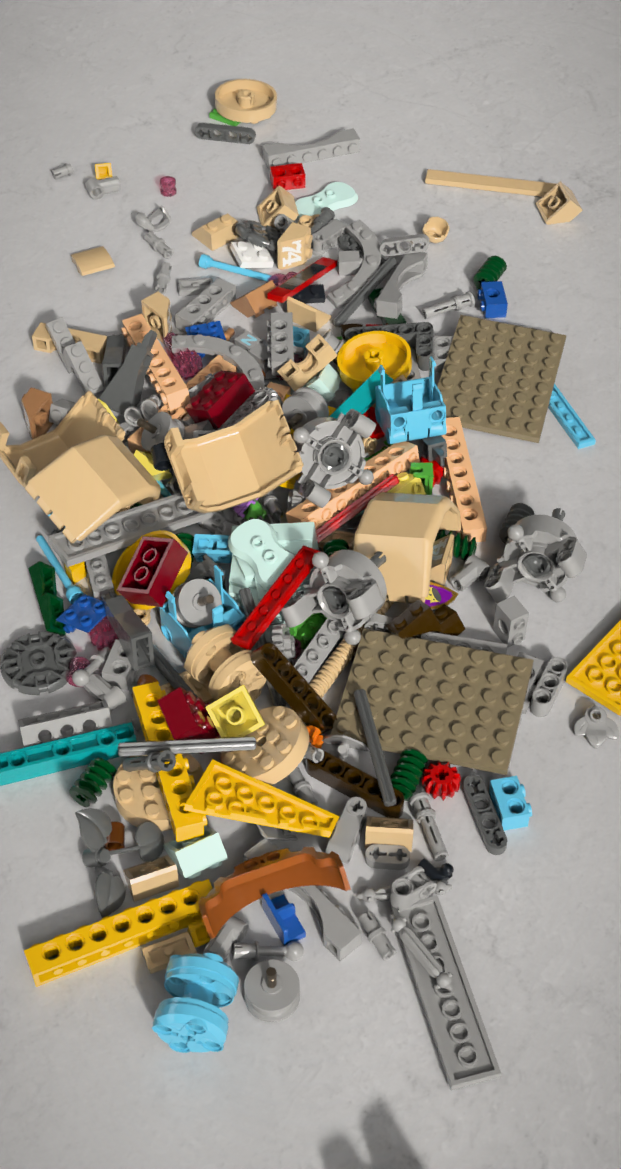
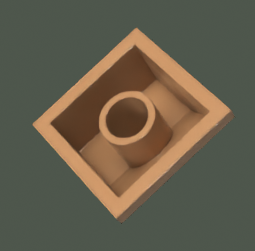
(255, 301)
(37, 411)

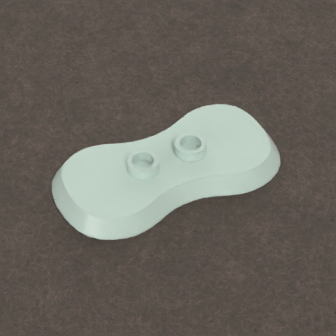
(333, 196)
(259, 547)

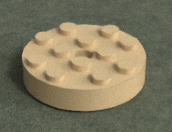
(246, 100)
(282, 748)
(141, 799)

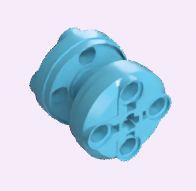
(193, 1016)

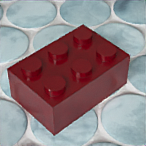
(220, 398)
(152, 571)
(187, 716)

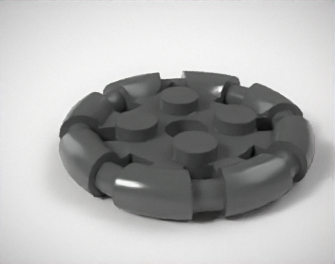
(258, 234)
(37, 647)

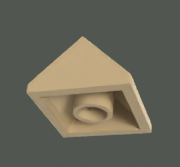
(307, 315)
(389, 831)
(151, 878)

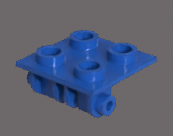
(211, 329)
(83, 614)

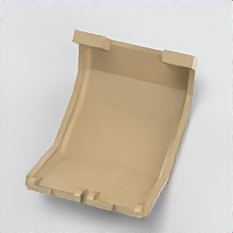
(83, 422)
(234, 461)
(91, 485)
(405, 533)

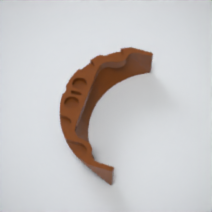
(268, 875)

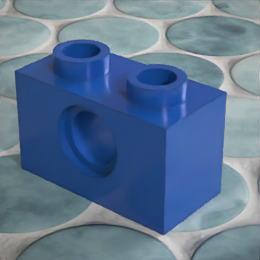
(493, 299)

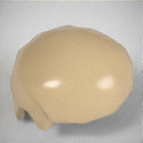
(436, 229)

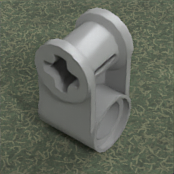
(414, 887)

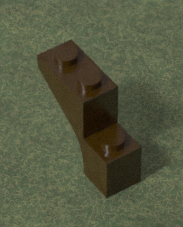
(420, 619)

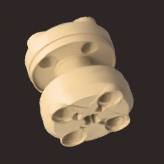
(222, 663)

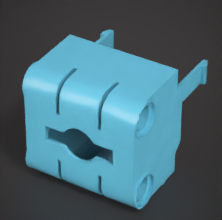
(410, 408)
(223, 614)

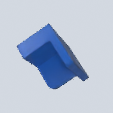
(283, 918)

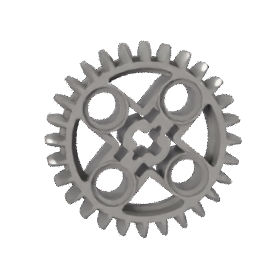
(255, 401)

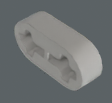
(387, 857)

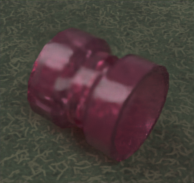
(75, 664)

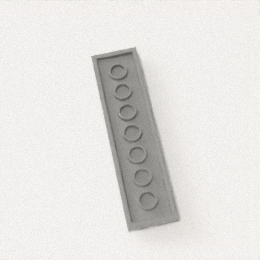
(126, 528)
(454, 1013)

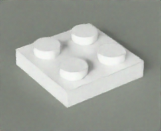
(251, 256)

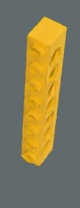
(174, 784)
(116, 942)

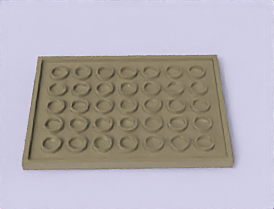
(500, 377)
(437, 699)

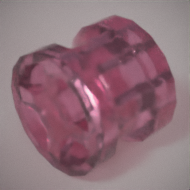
(168, 186)

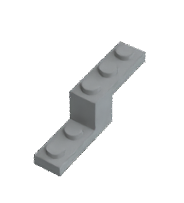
(74, 356)

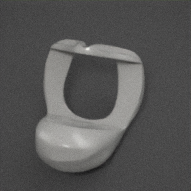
(145, 222)

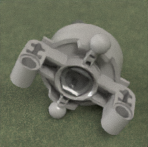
(332, 454)
(539, 553)
(343, 588)

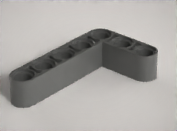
(415, 334)

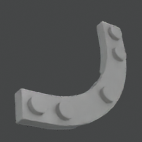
(371, 263)
(231, 352)

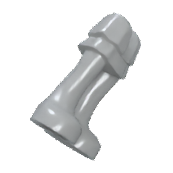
(145, 409)

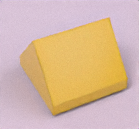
(103, 171)
(76, 572)
(198, 933)

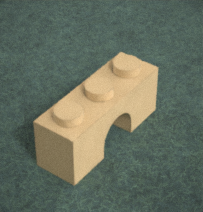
(318, 357)

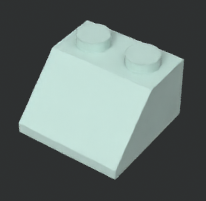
(325, 383)
(197, 853)

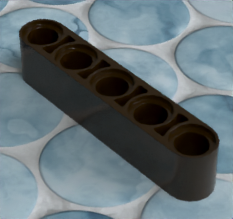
(284, 686)
(348, 774)

